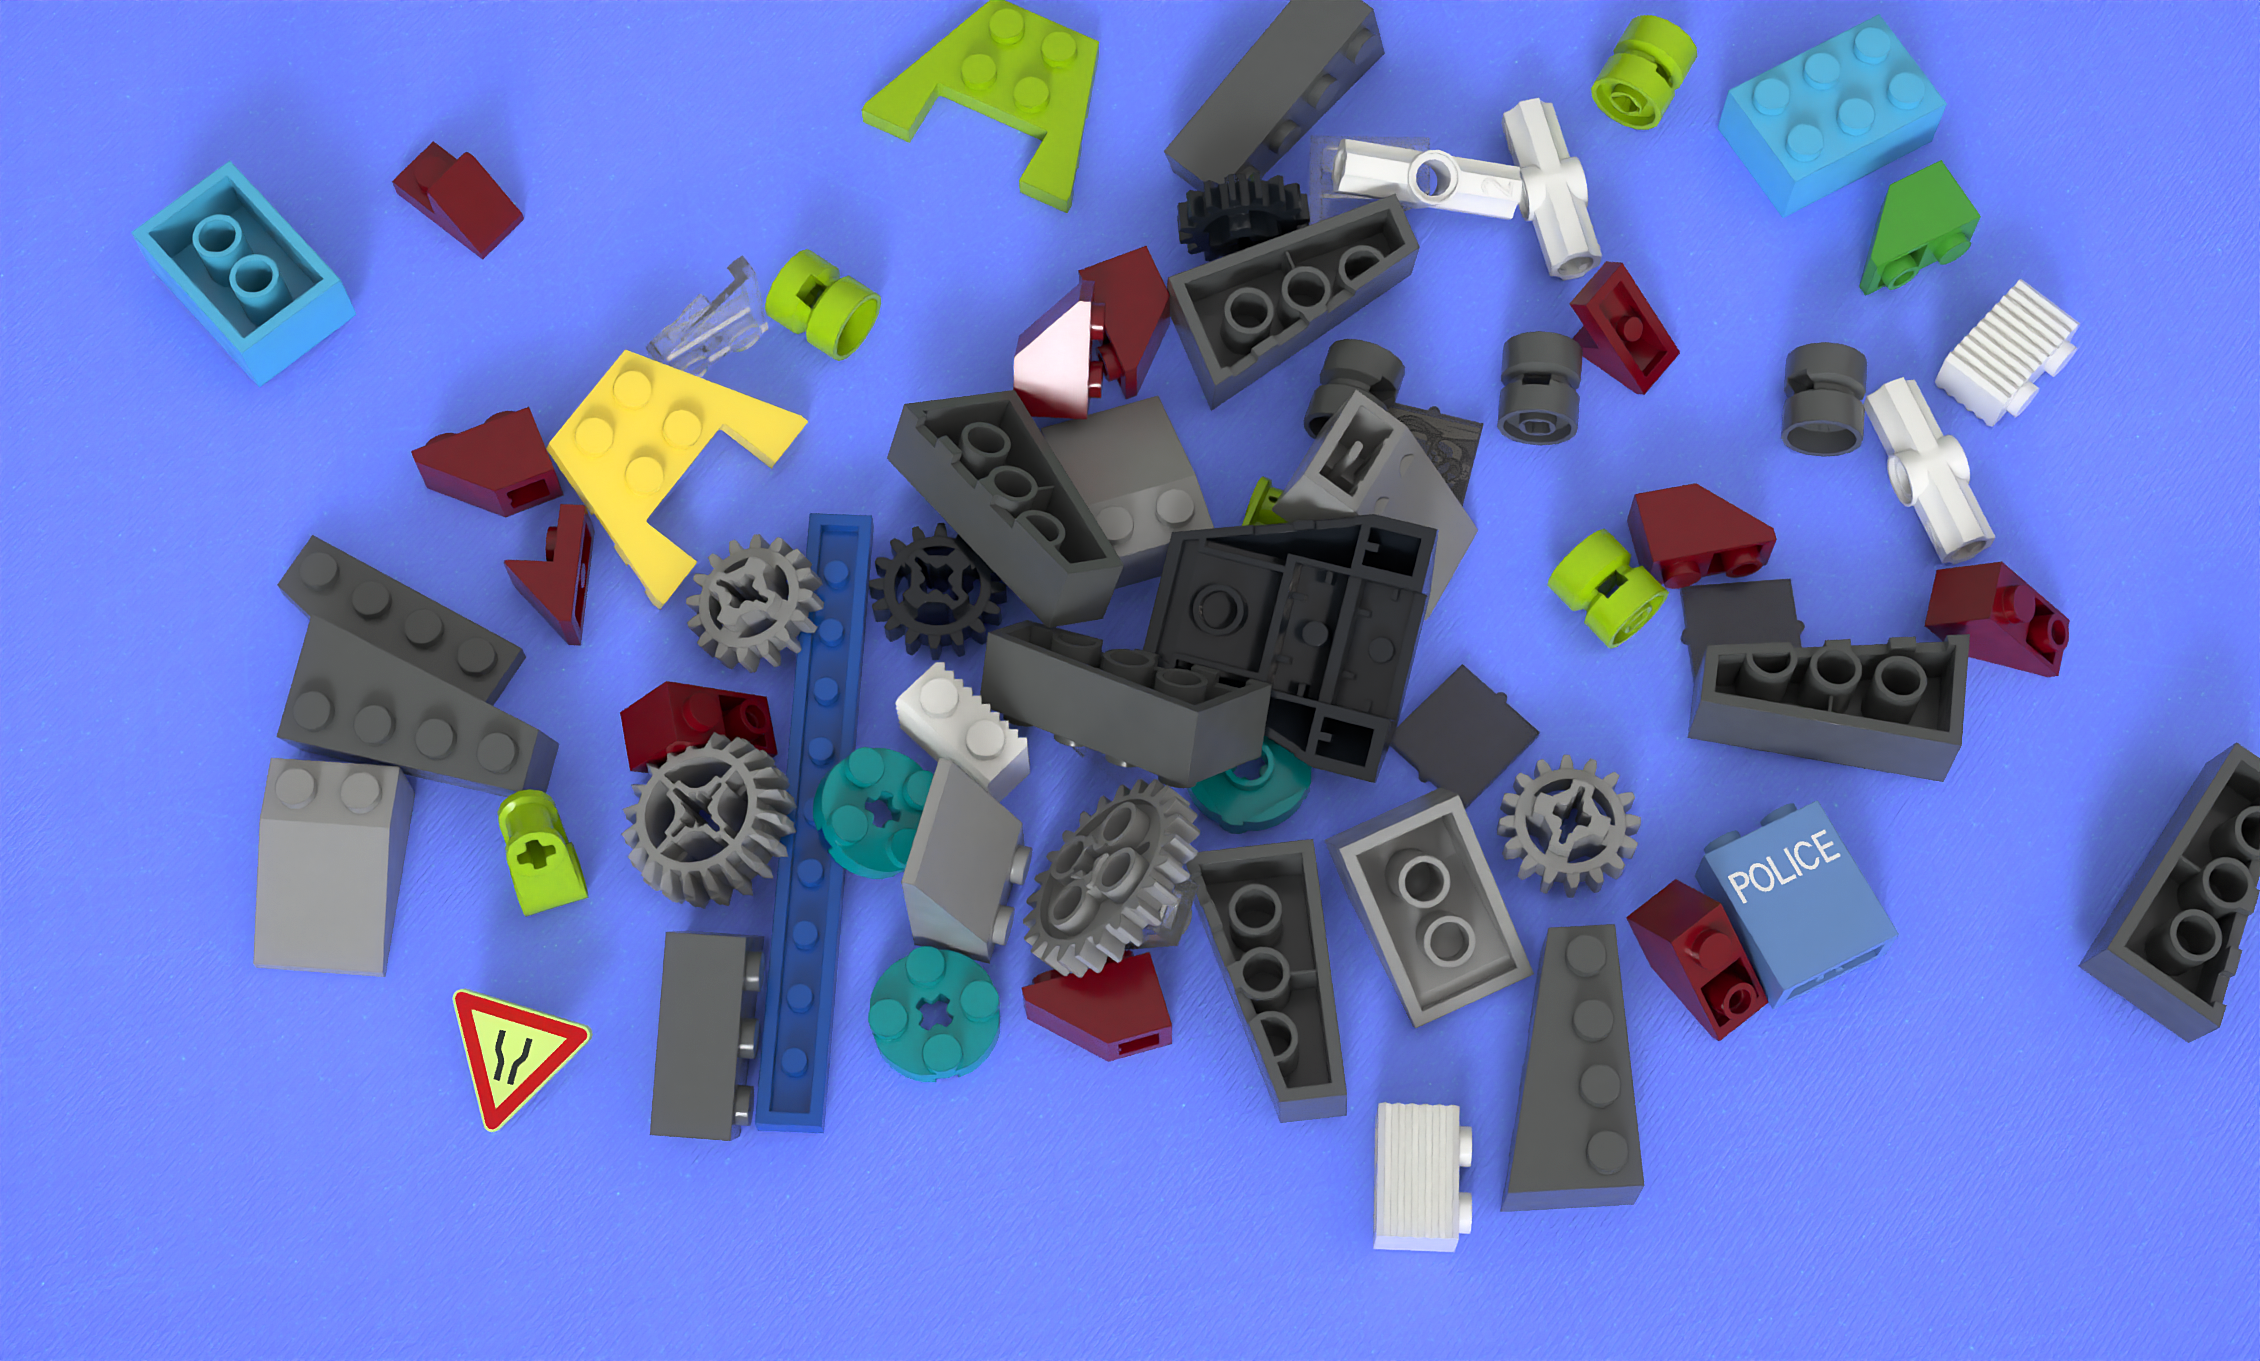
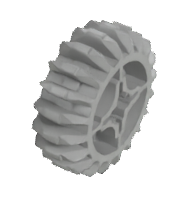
(675, 842)

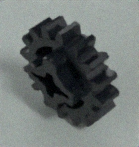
(1240, 214)
(936, 617)

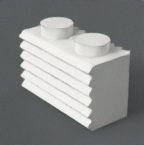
(2007, 353)
(959, 728)
(1419, 1177)

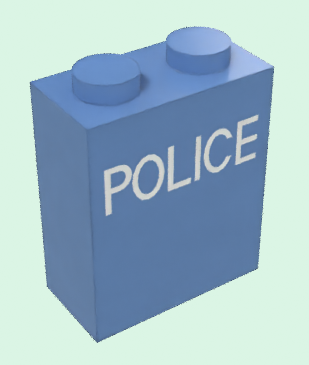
(1796, 901)

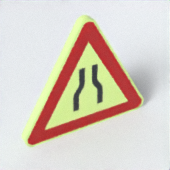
(512, 1051)

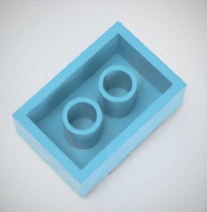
(1831, 115)
(244, 273)

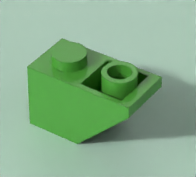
(1919, 223)

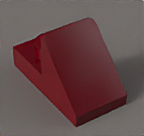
(459, 198)
(1622, 329)
(561, 583)

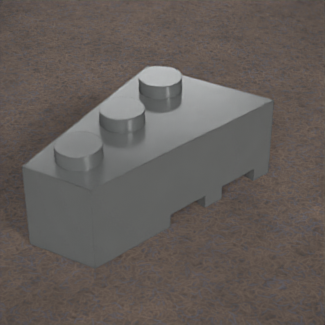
(707, 1034)

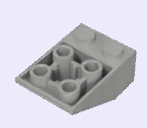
(1375, 466)

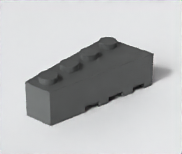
(1278, 90)
(1282, 294)
(1009, 501)
(1123, 703)
(1838, 703)
(384, 711)
(2187, 907)
(1273, 953)
(1576, 1098)

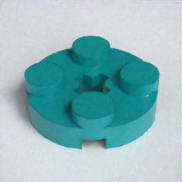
(1258, 803)
(849, 827)
(942, 1051)

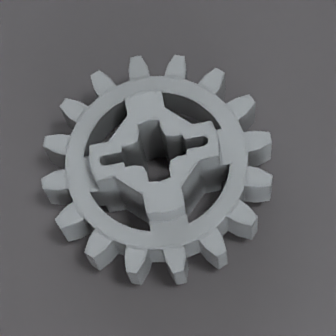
(751, 602)
(1595, 835)

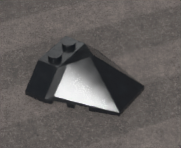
(1316, 613)

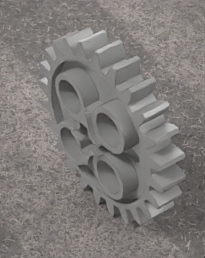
(1111, 878)

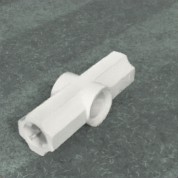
(1461, 186)
(1552, 189)
(1928, 471)

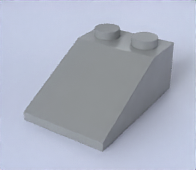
(1132, 481)
(330, 865)
(963, 867)
(1430, 905)

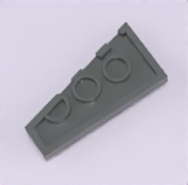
(400, 620)

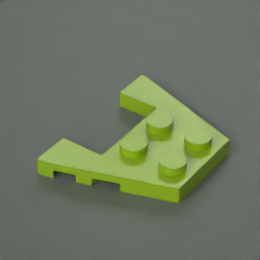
(1010, 70)

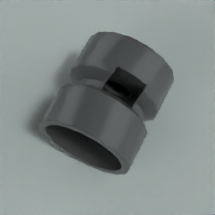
(1352, 367)
(1540, 388)
(1824, 399)

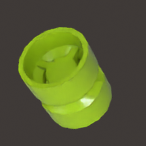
(1644, 72)
(817, 301)
(1591, 573)

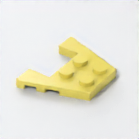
(640, 438)

